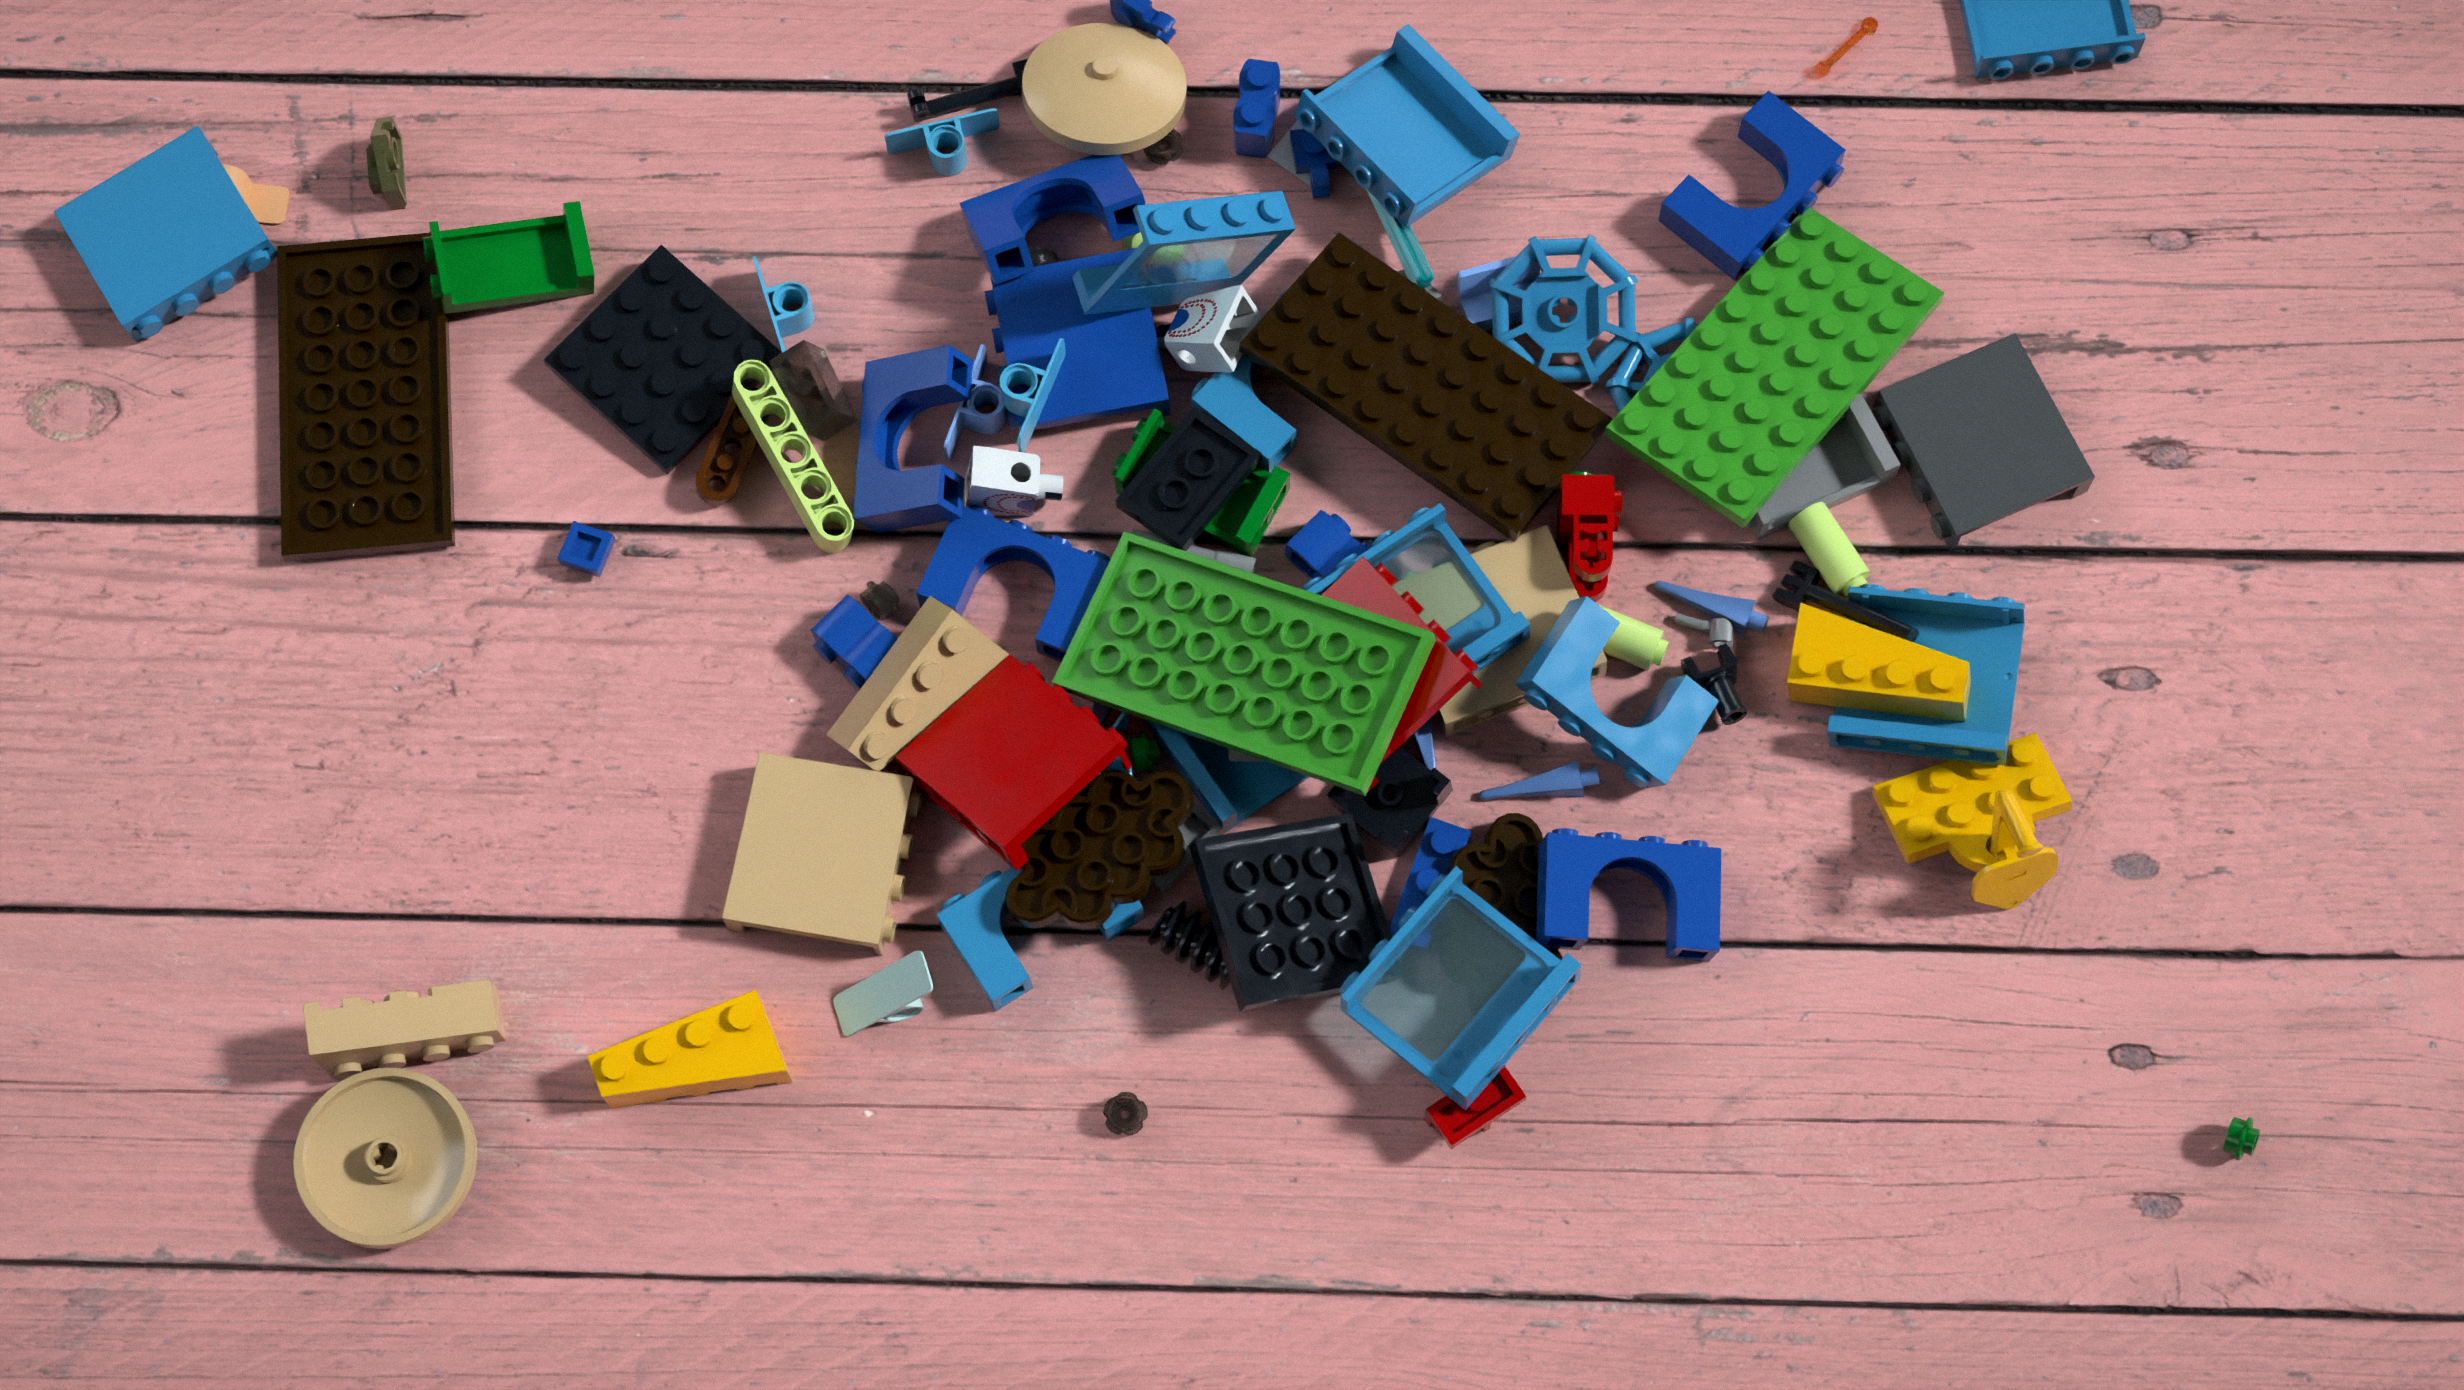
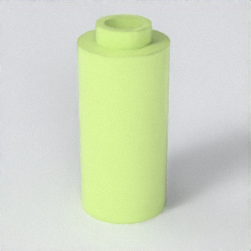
(1829, 549)
(1636, 642)

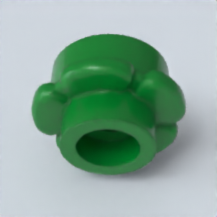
(1143, 753)
(2241, 1138)

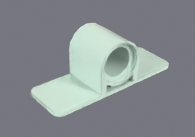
(886, 995)

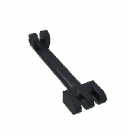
(924, 109)
(1807, 589)

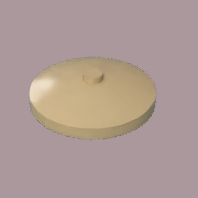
(1104, 88)
(385, 1158)

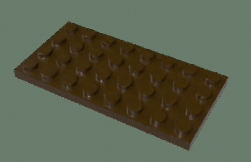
(1425, 386)
(363, 400)

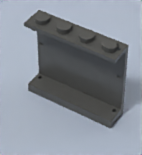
(1981, 439)

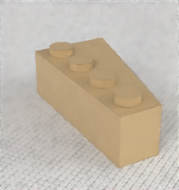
(915, 684)
(404, 1027)

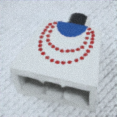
(1210, 330)
(1008, 482)

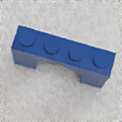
(1088, 185)
(1737, 236)
(893, 395)
(981, 541)
(1682, 872)

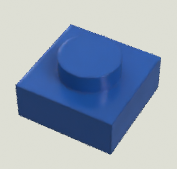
(586, 549)

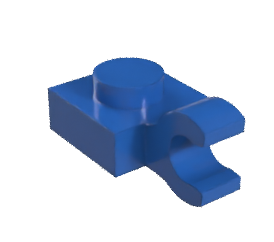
(1314, 159)

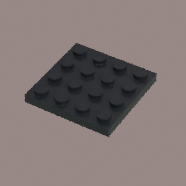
(660, 358)
(1290, 908)

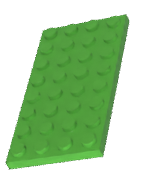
(1774, 366)
(1245, 662)

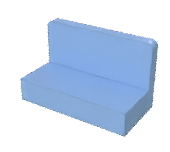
(1476, 295)

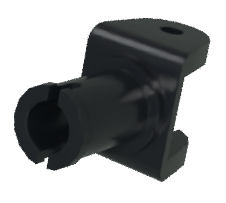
(1720, 684)

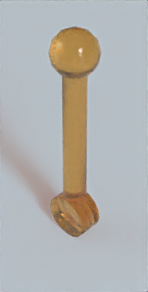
(1868, 27)

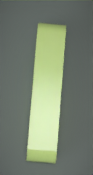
(786, 437)

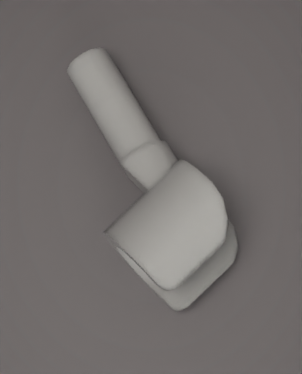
(1719, 628)

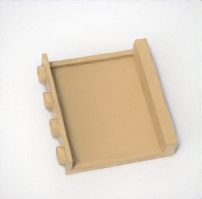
(1529, 580)
(822, 851)

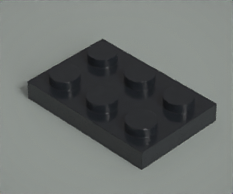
(1188, 480)

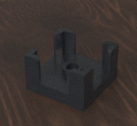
(1398, 803)

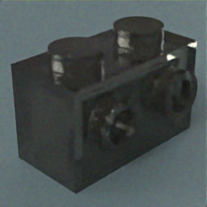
(813, 390)

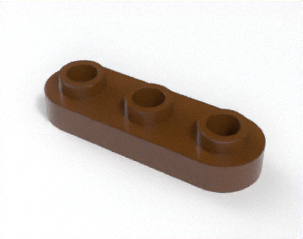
(722, 465)

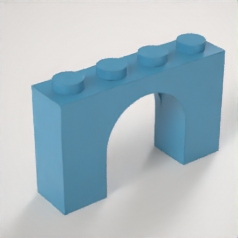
(1235, 406)
(1561, 683)
(976, 932)

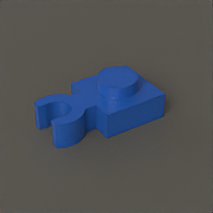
(1144, 17)

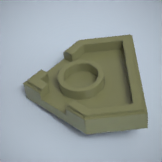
(387, 163)

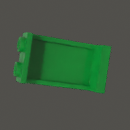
(510, 262)
(1244, 516)

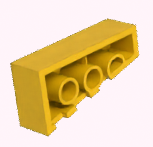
(1872, 670)
(694, 1056)

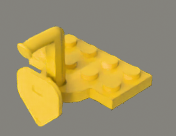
(1978, 806)

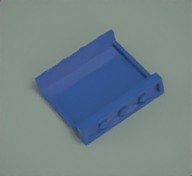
(1109, 356)

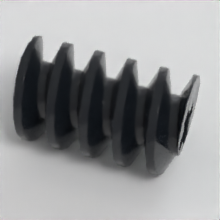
(1191, 941)

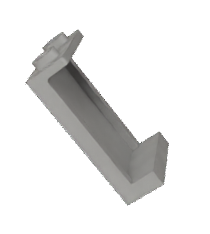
(1840, 467)

